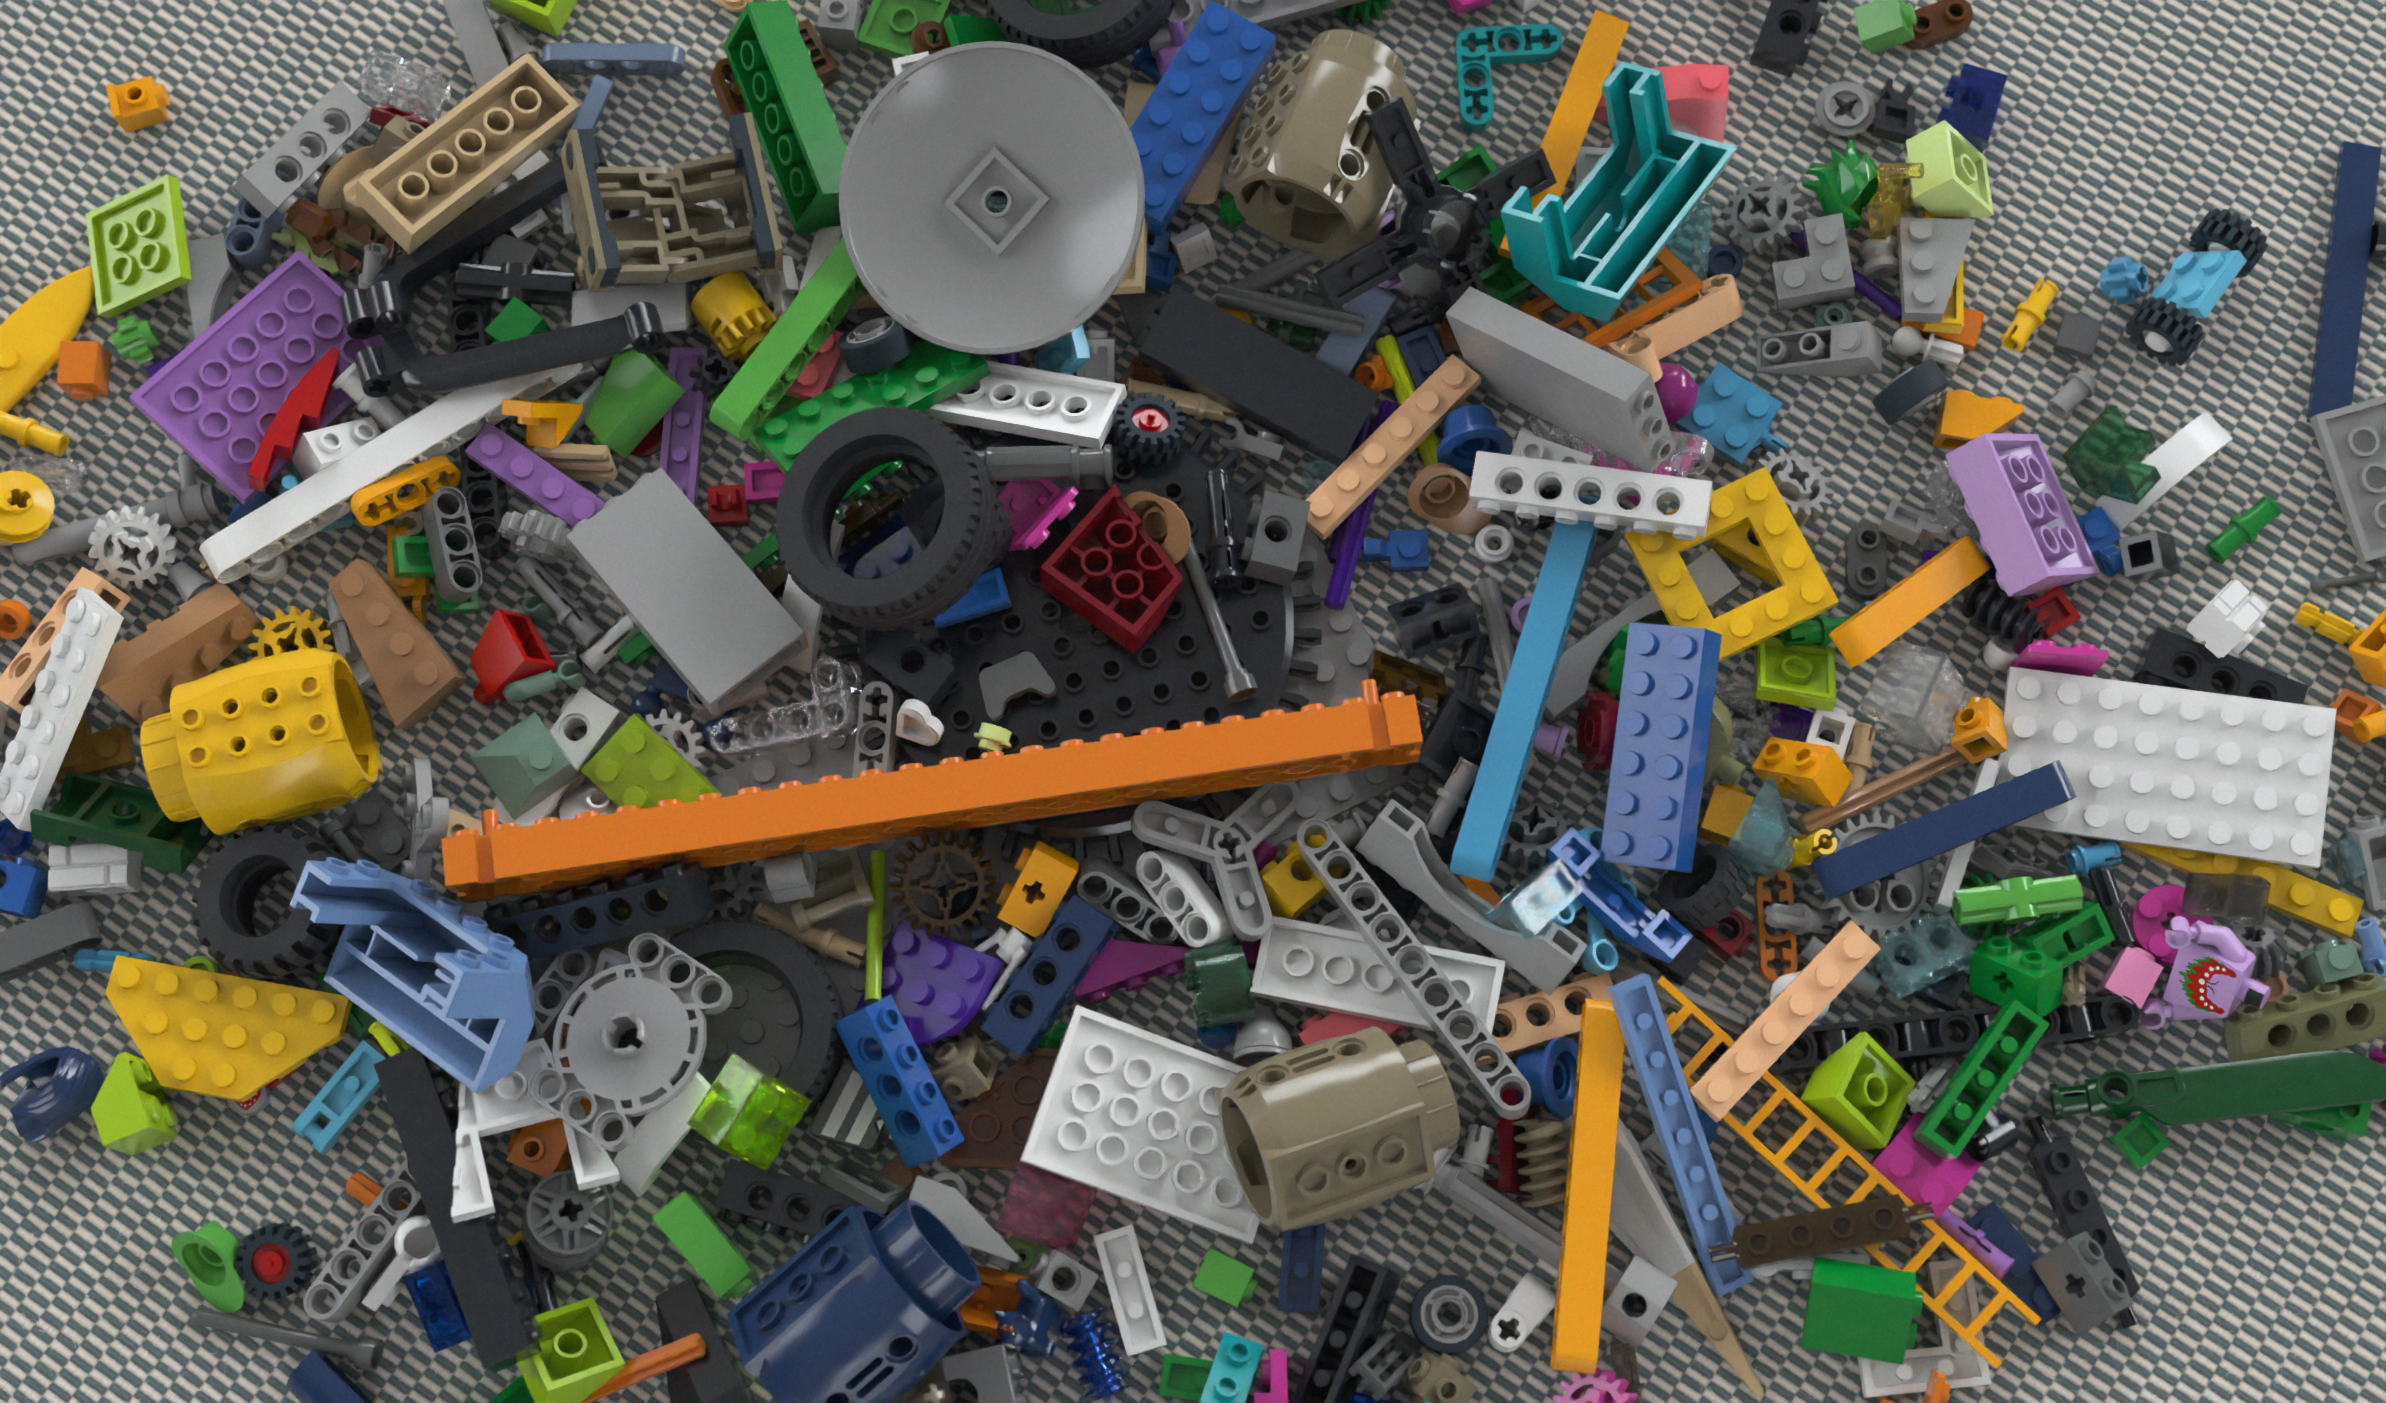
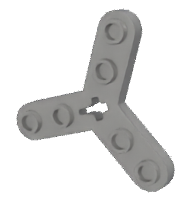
(427, 815)
(1201, 836)

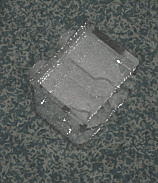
(1917, 697)

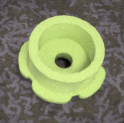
(993, 737)

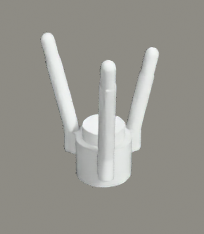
(1013, 950)

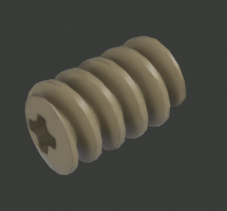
(1542, 1161)

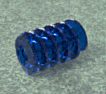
(1095, 1355)

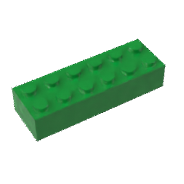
(789, 112)

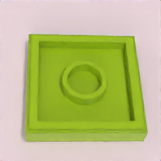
(1795, 674)

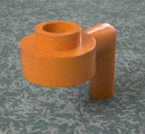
(13, 627)

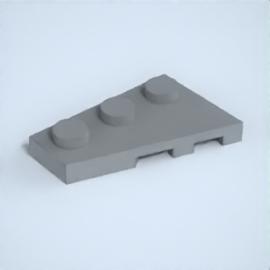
(1929, 263)

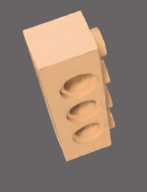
(19, 678)
(1559, 1022)

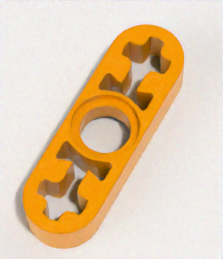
(376, 492)

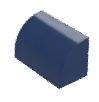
(322, 1381)

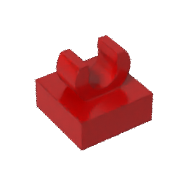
(727, 505)

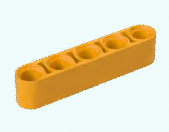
(1909, 601)

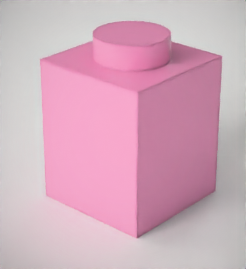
(2130, 975)

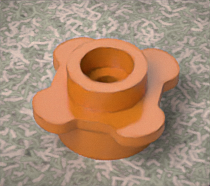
(1374, 374)

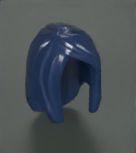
(57, 1089)

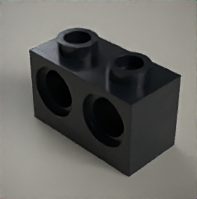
(1433, 620)

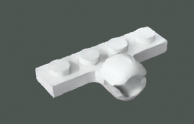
(414, 1248)

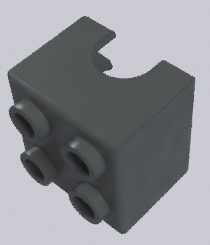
(990, 1370)

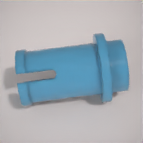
(2085, 859)

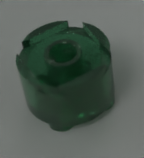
(1219, 984)

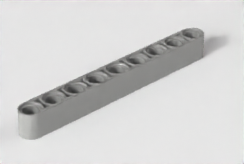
(1417, 985)

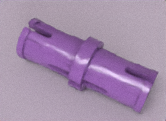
(1976, 1244)

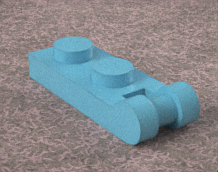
(341, 1098)

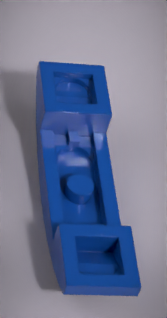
(1614, 905)

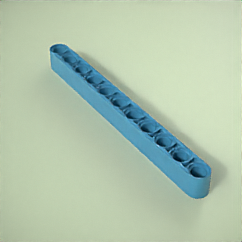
(1524, 699)

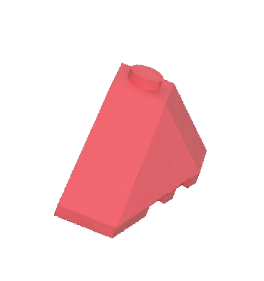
(1694, 97)

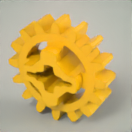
(296, 635)

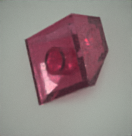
(1045, 1207)

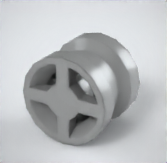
(1879, 258)

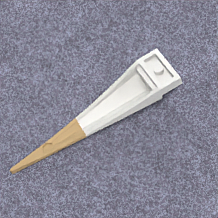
(1651, 1231)

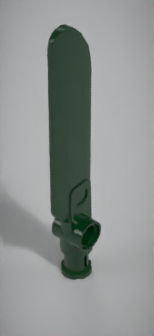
(2229, 1089)

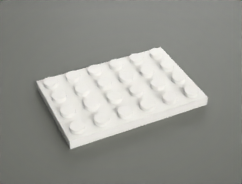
(1140, 1124)

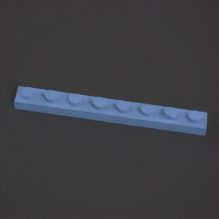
(1677, 1127)

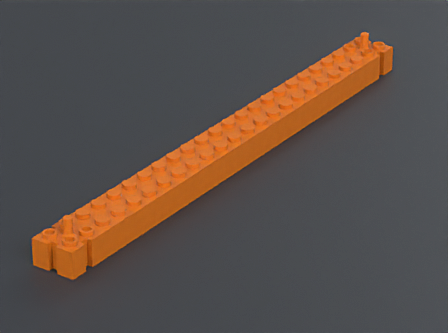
(941, 796)

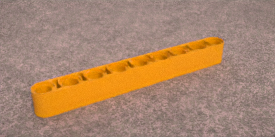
(1588, 1190)

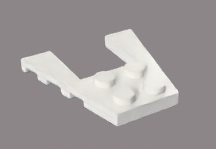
(507, 1107)

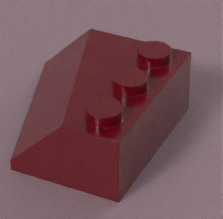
(1113, 573)

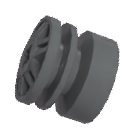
(554, 1239)

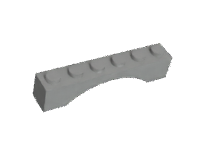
(213, 282)
(1580, 658)
(1403, 849)

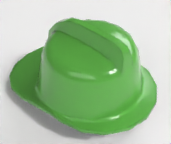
(209, 1261)

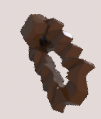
(321, 225)

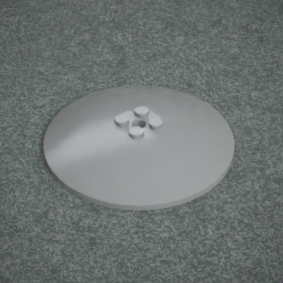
(922, 185)

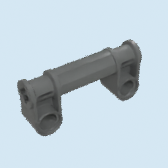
(1087, 467)

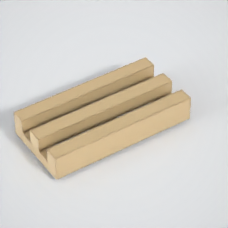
(597, 467)

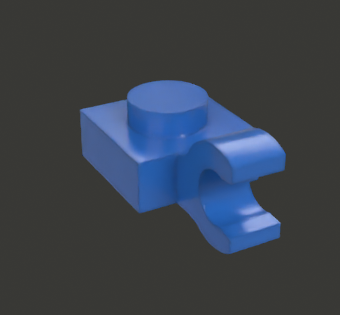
(1159, 262)
(2101, 538)
(1404, 550)

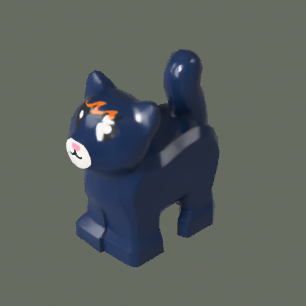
(1030, 1322)

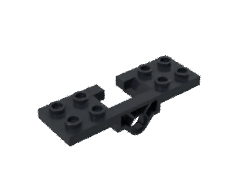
(1455, 732)

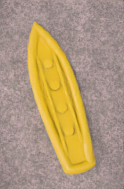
(35, 330)

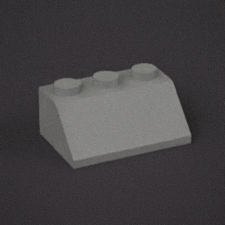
(671, 300)

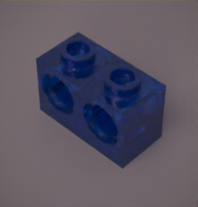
(437, 1305)

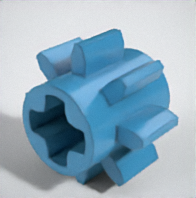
(2124, 280)

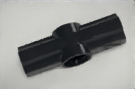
(516, 280)

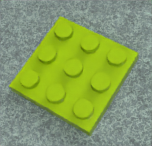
(138, 246)

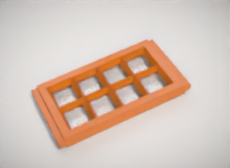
(1659, 290)

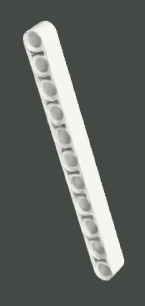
(328, 493)

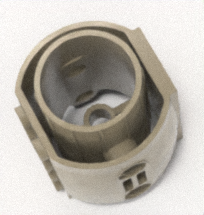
(1308, 156)
(1336, 1126)

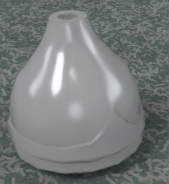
(1261, 1039)

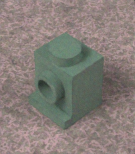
(2329, 963)

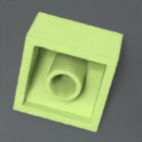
(1954, 174)

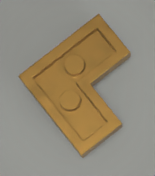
(97, 751)

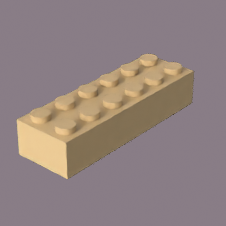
(466, 153)

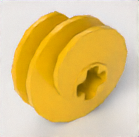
(24, 507)

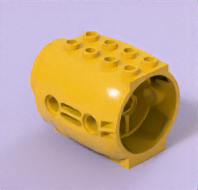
(263, 743)

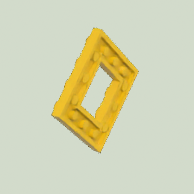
(1804, 585)

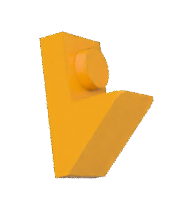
(545, 419)

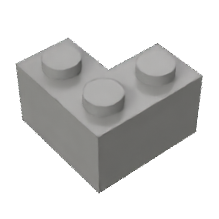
(1820, 276)

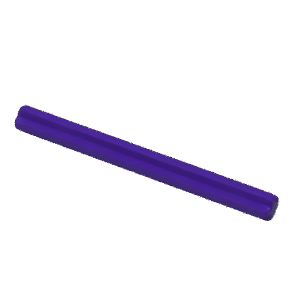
(1353, 535)

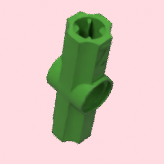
(2017, 900)

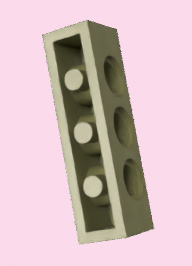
(2329, 1030)

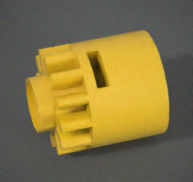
(733, 315)

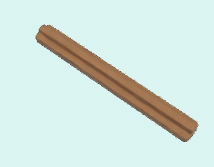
(1881, 790)

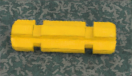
(2327, 624)

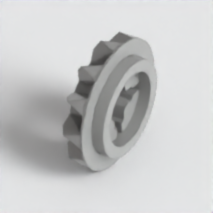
(1845, 94)

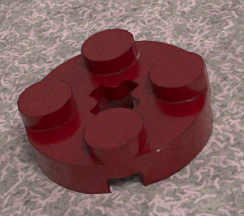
(1597, 730)

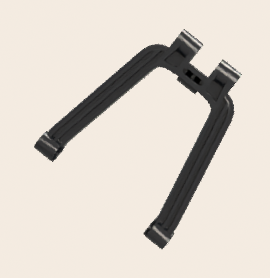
(387, 310)

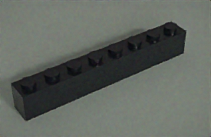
(471, 1248)

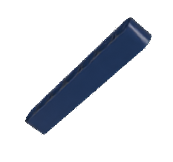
(1943, 830)

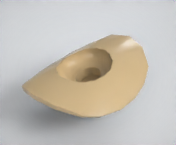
(339, 191)

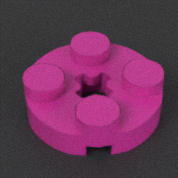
(2151, 912)

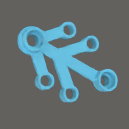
(1600, 954)

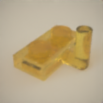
(1892, 197)

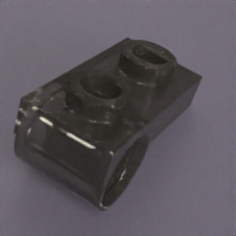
(2226, 895)

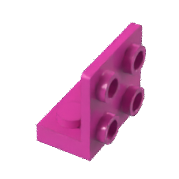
(2079, 659)

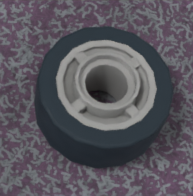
(875, 344)
(1910, 392)
(1470, 1305)

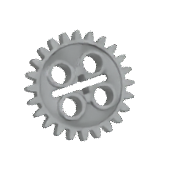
(1909, 885)

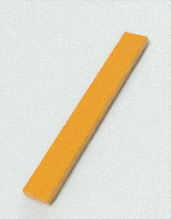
(1578, 102)

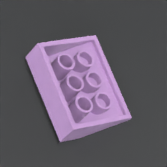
(2021, 513)

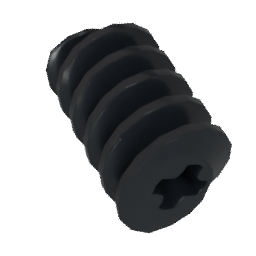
(2002, 615)

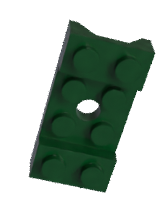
(99, 812)

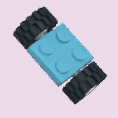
(2193, 286)

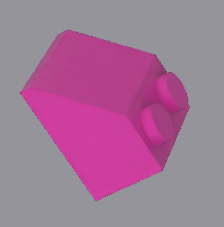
(1922, 1173)

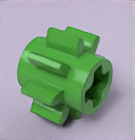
(135, 339)

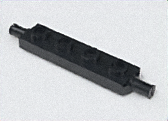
(2076, 1202)

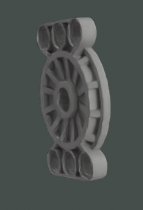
(629, 1075)

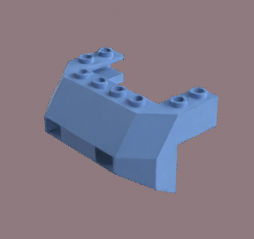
(460, 1017)

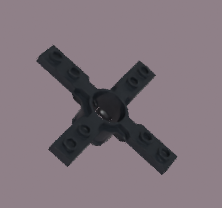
(1408, 245)

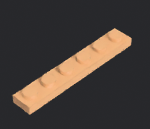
(1389, 445)
(1783, 1021)

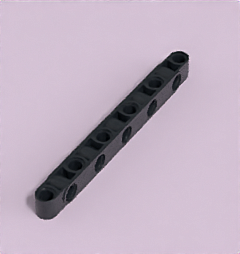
(1927, 1037)

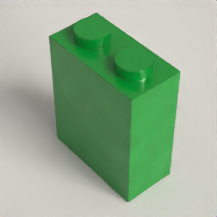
(1861, 1310)

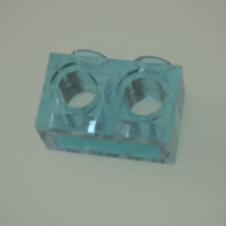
(1927, 961)

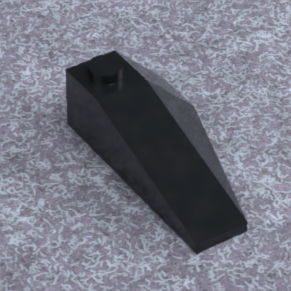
(710, 1377)

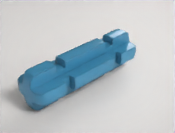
(104, 959)

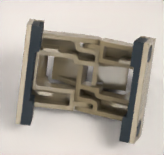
(698, 241)

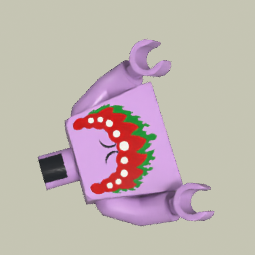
(2206, 977)

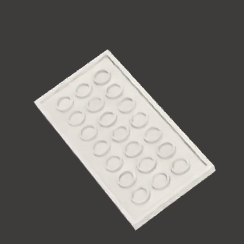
(2174, 765)

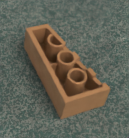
(396, 647)
(176, 651)

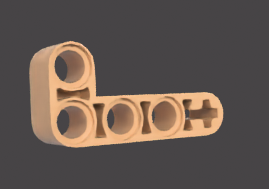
(1680, 326)

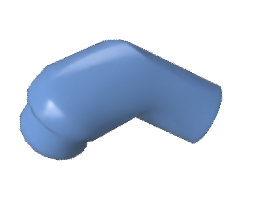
(2373, 947)

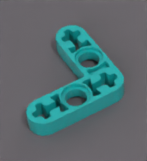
(1481, 62)

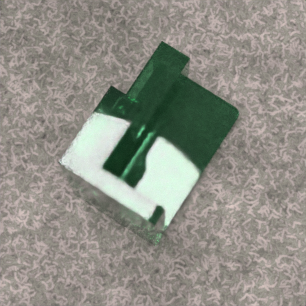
(2109, 456)

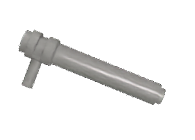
(176, 508)

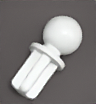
(1909, 341)

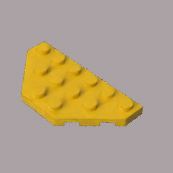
(219, 1029)

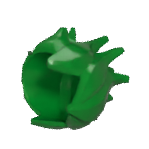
(1845, 184)

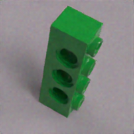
(1980, 1080)

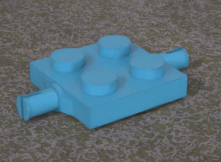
(1733, 416)

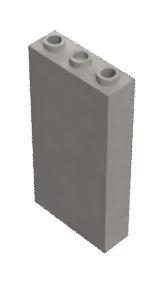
(1562, 379)
(687, 591)

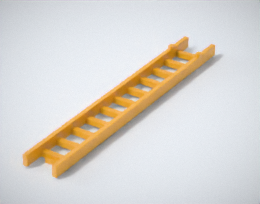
(1874, 1178)

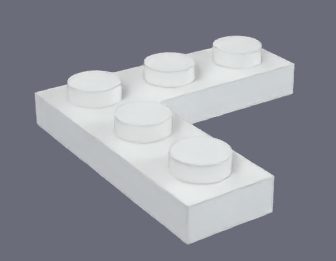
(1952, 1357)

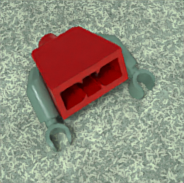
(514, 658)

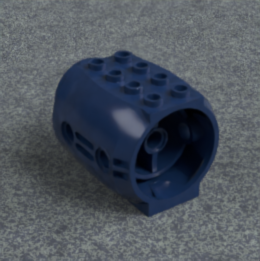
(858, 1309)

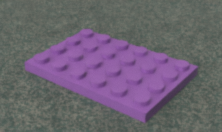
(242, 369)

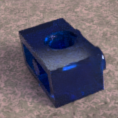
(1982, 92)

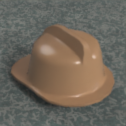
(1443, 499)
(1163, 522)

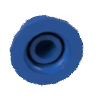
(1468, 431)
(1551, 1075)

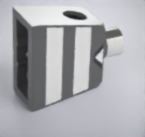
(850, 1115)

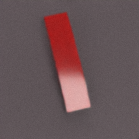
(300, 410)

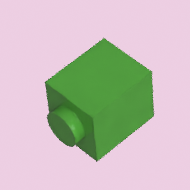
(1885, 24)
(1225, 1279)

